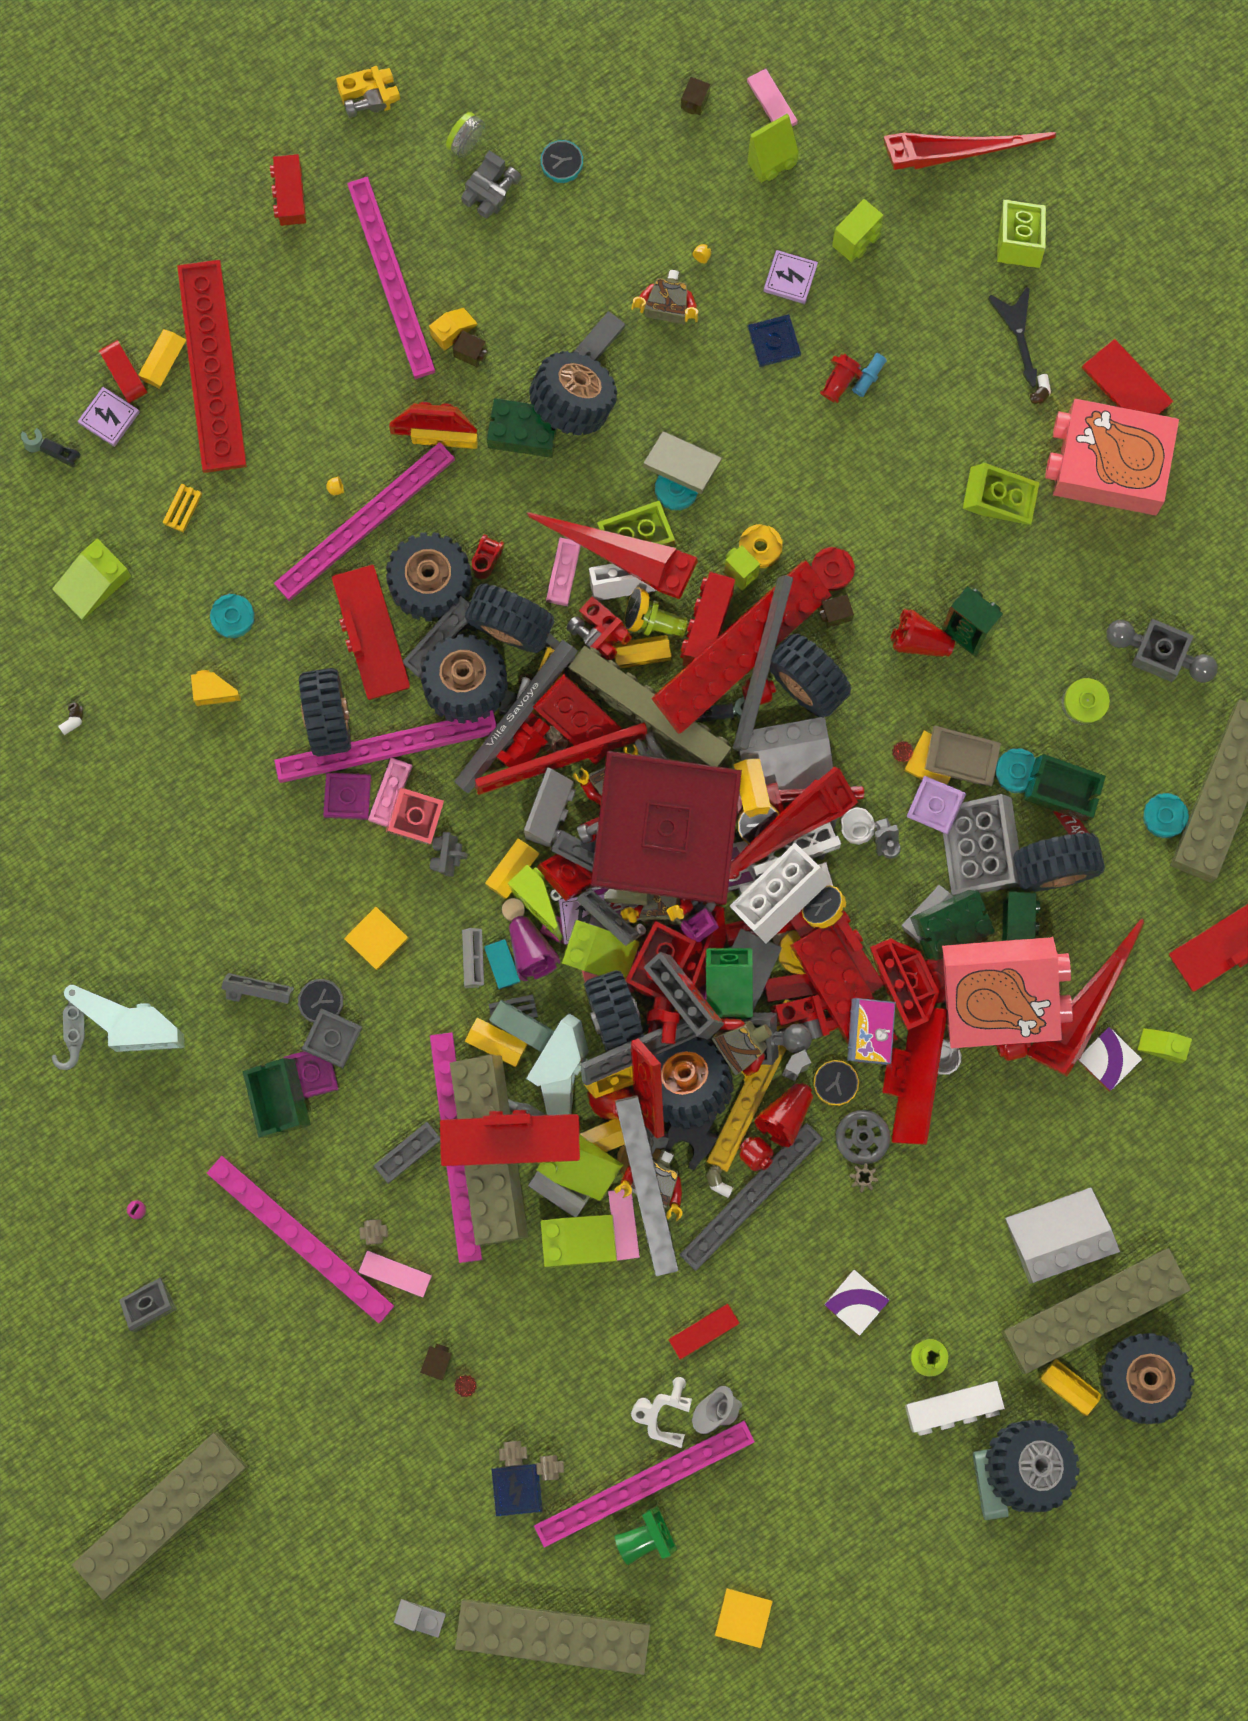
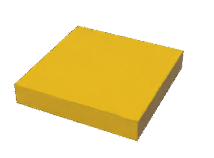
(917, 763)
(376, 938)
(743, 1618)

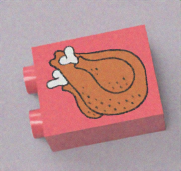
(1113, 456)
(1005, 992)

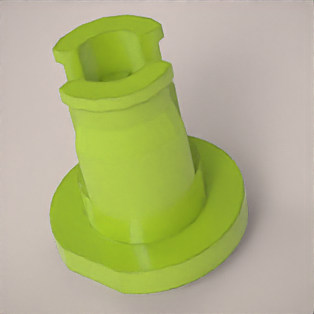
(662, 621)
(919, 1359)

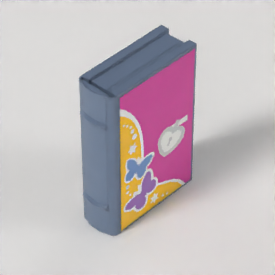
(871, 1031)

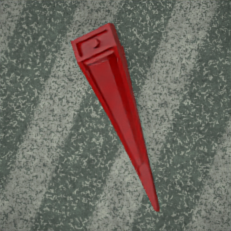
(928, 150)
(650, 562)
(815, 806)
(1086, 1011)

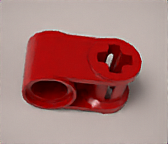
(487, 553)

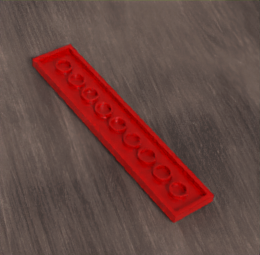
(211, 366)
(736, 651)

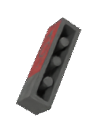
(684, 995)

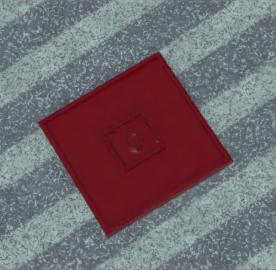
(666, 828)

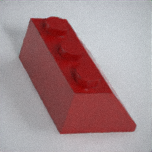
(658, 940)

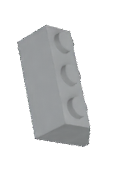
(549, 808)

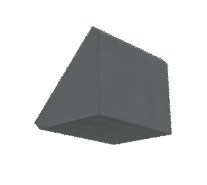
(147, 1305)

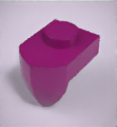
(699, 926)

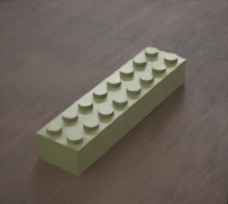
(635, 703)
(1218, 803)
(494, 1188)
(1095, 1311)
(159, 1516)
(552, 1636)

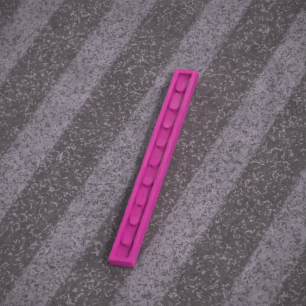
(391, 278)
(364, 521)
(384, 747)
(443, 1054)
(300, 1239)
(644, 1483)

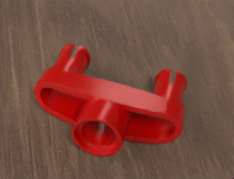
(665, 1016)

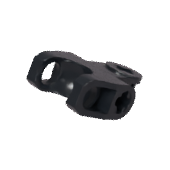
(700, 1139)

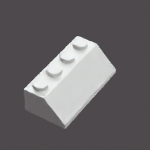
(780, 893)

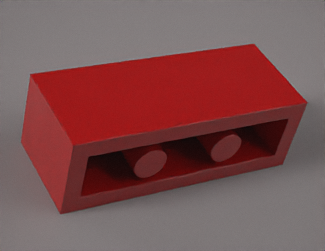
(288, 190)

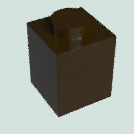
(695, 96)
(470, 349)
(836, 611)
(436, 1362)

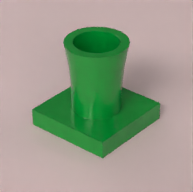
(646, 1538)

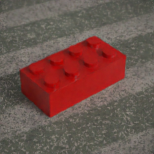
(709, 615)

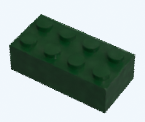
(972, 620)

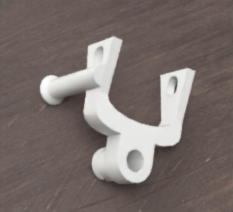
(647, 1413)

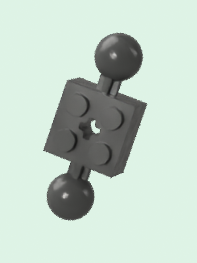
(1175, 645)
(794, 1038)

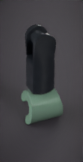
(50, 448)
(723, 711)

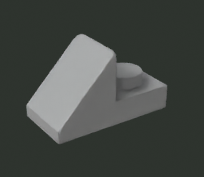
(419, 1618)

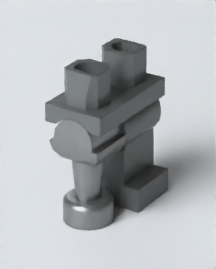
(483, 185)

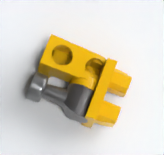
(370, 85)

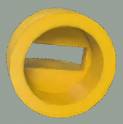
(701, 253)
(335, 486)

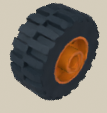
(694, 1083)

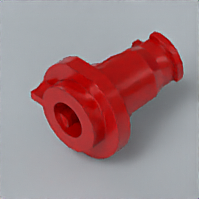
(841, 376)

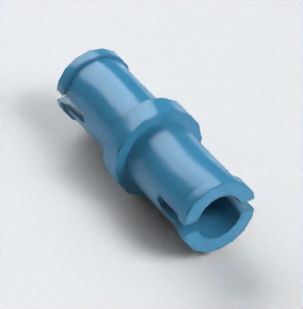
(869, 375)

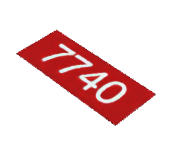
(1071, 824)

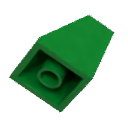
(730, 981)

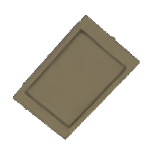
(962, 756)

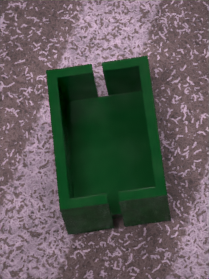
(519, 429)
(1064, 787)
(1020, 916)
(952, 923)
(276, 1098)

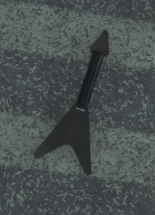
(1015, 319)

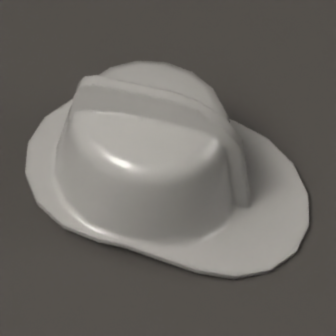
(716, 1410)

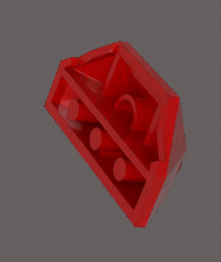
(431, 418)
(696, 963)
(906, 981)

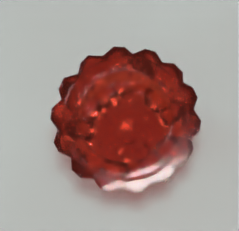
(902, 751)
(465, 1386)

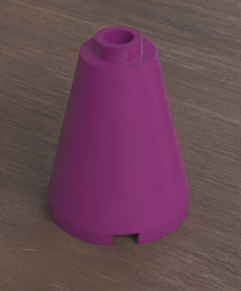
(531, 950)

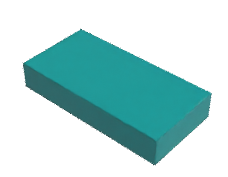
(502, 964)

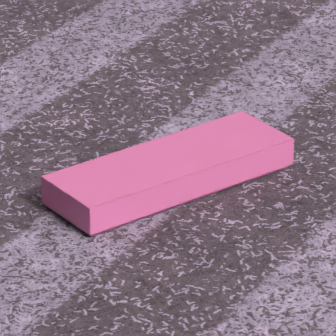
(770, 96)
(563, 572)
(394, 778)
(624, 1225)
(395, 1274)

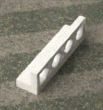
(812, 851)

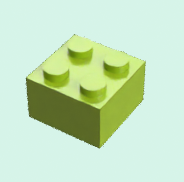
(858, 231)

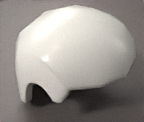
(857, 825)
(949, 1059)

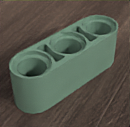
(521, 1025)
(991, 1505)

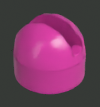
(140, 1212)

